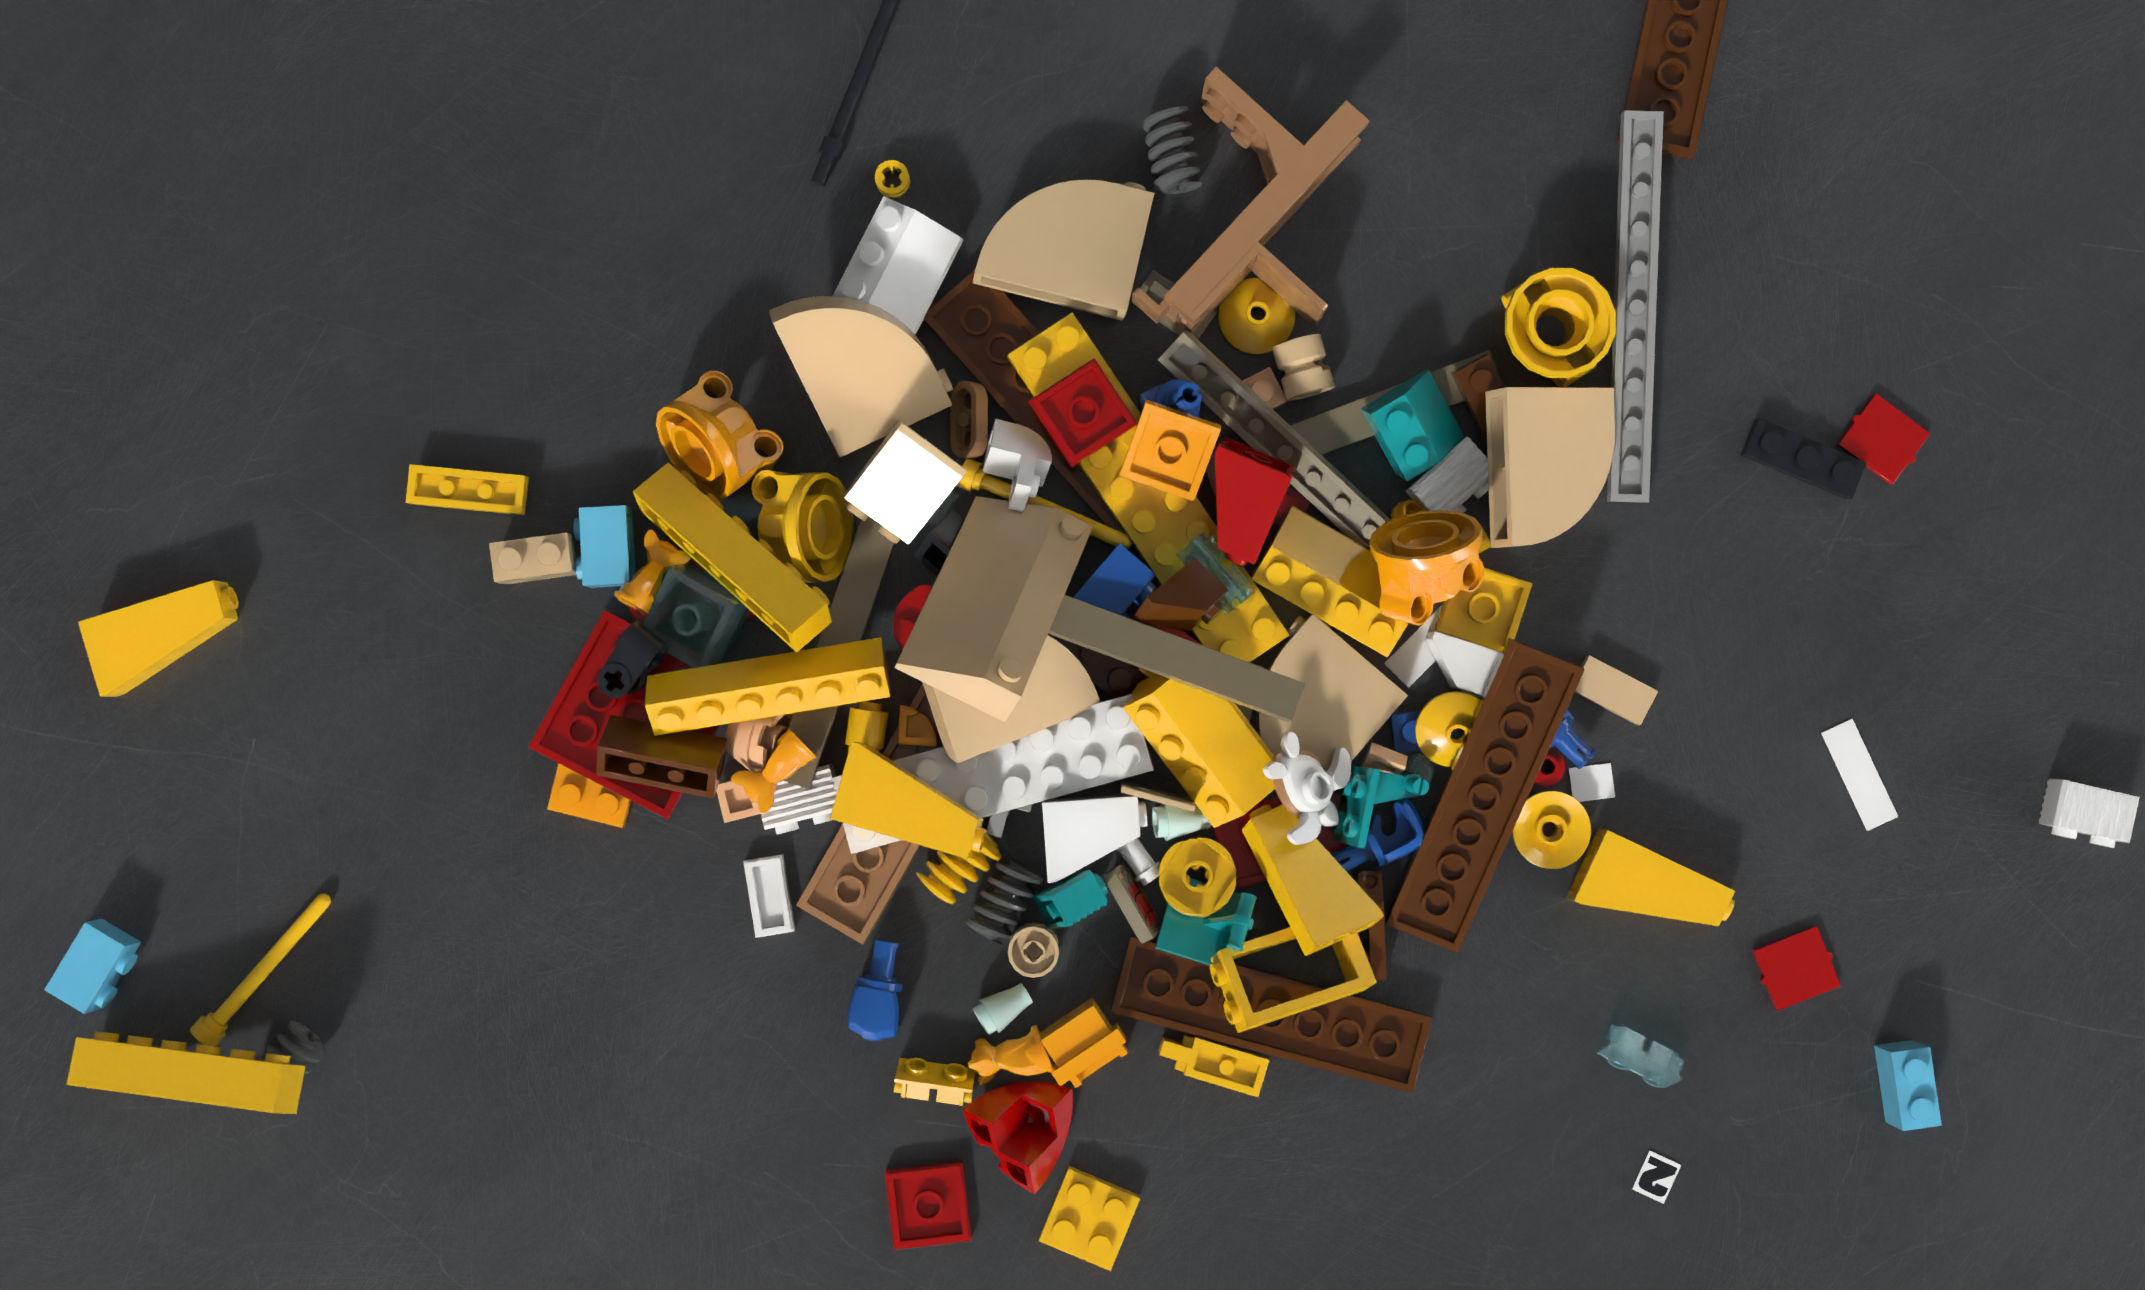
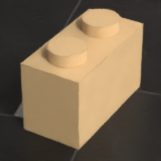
(534, 558)

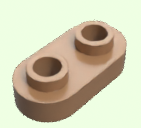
(969, 420)

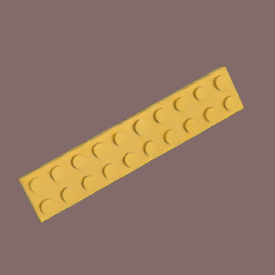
(1152, 518)

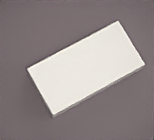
(769, 895)

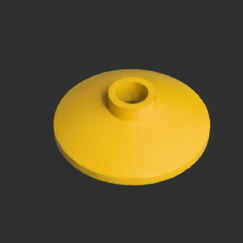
(1254, 335)
(1437, 722)
(1570, 835)

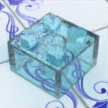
(695, 616)

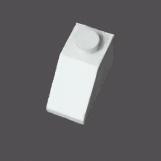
(1463, 664)

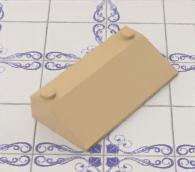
(994, 603)

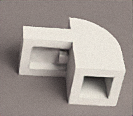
(1020, 456)

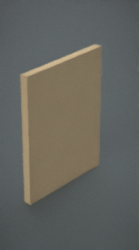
(1157, 795)

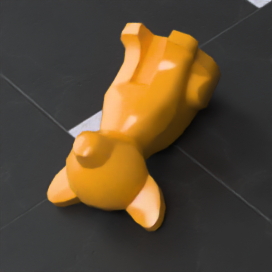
(647, 581)
(783, 763)
(1020, 1056)

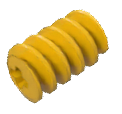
(954, 869)

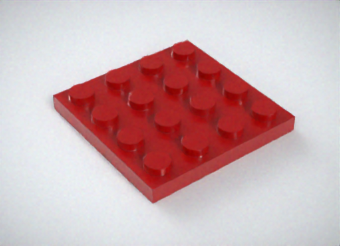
(582, 711)

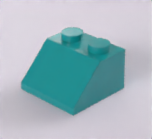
(1413, 425)

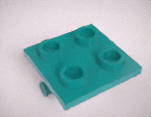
(1364, 790)
(1204, 936)

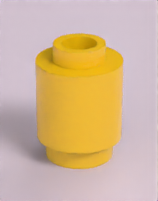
(867, 725)

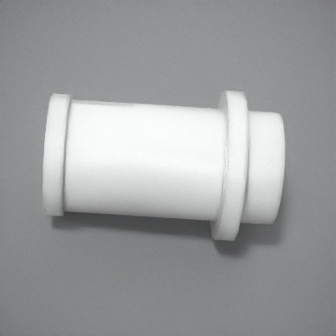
(1139, 861)

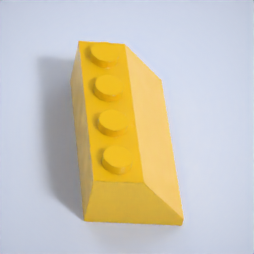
(1328, 579)
(1203, 745)

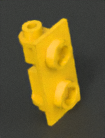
(917, 1077)

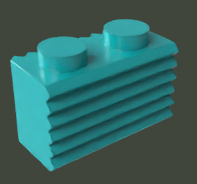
(1071, 899)

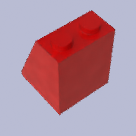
(1247, 498)

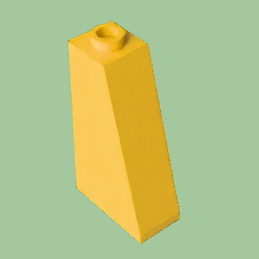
(150, 635)
(898, 804)
(1639, 881)
(1308, 882)

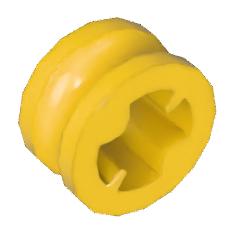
(892, 165)

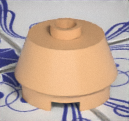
(756, 740)

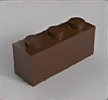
(670, 761)

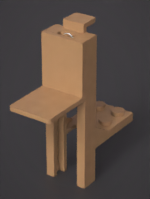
(1291, 177)

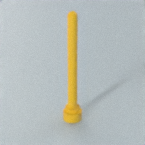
(978, 480)
(211, 1028)

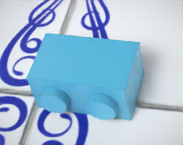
(606, 546)
(93, 966)
(1907, 1085)

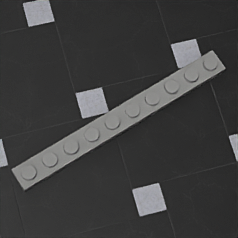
(1635, 303)

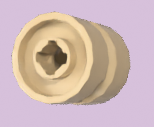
(1303, 367)
(1033, 949)

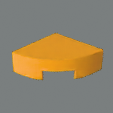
(915, 728)

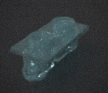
(1209, 555)
(1625, 1052)

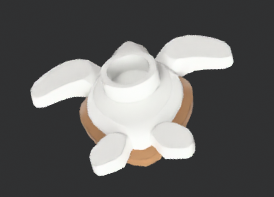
(1306, 787)

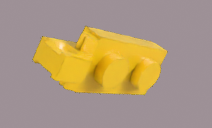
(1217, 1063)

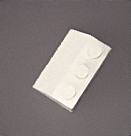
(900, 262)

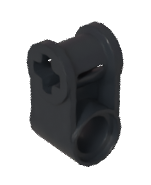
(632, 661)

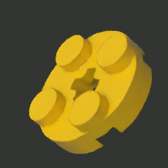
(1202, 899)

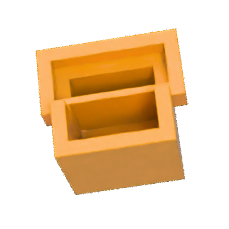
(1082, 1043)

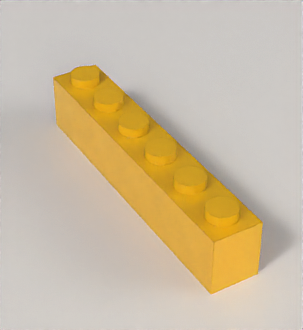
(733, 556)
(767, 686)
(187, 1075)

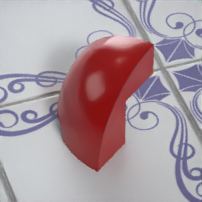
(1023, 1127)

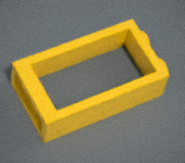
(1237, 1007)

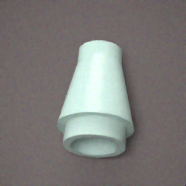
(1175, 822)
(1001, 1008)

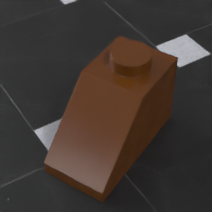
(1184, 599)

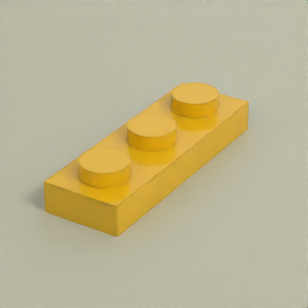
(467, 489)

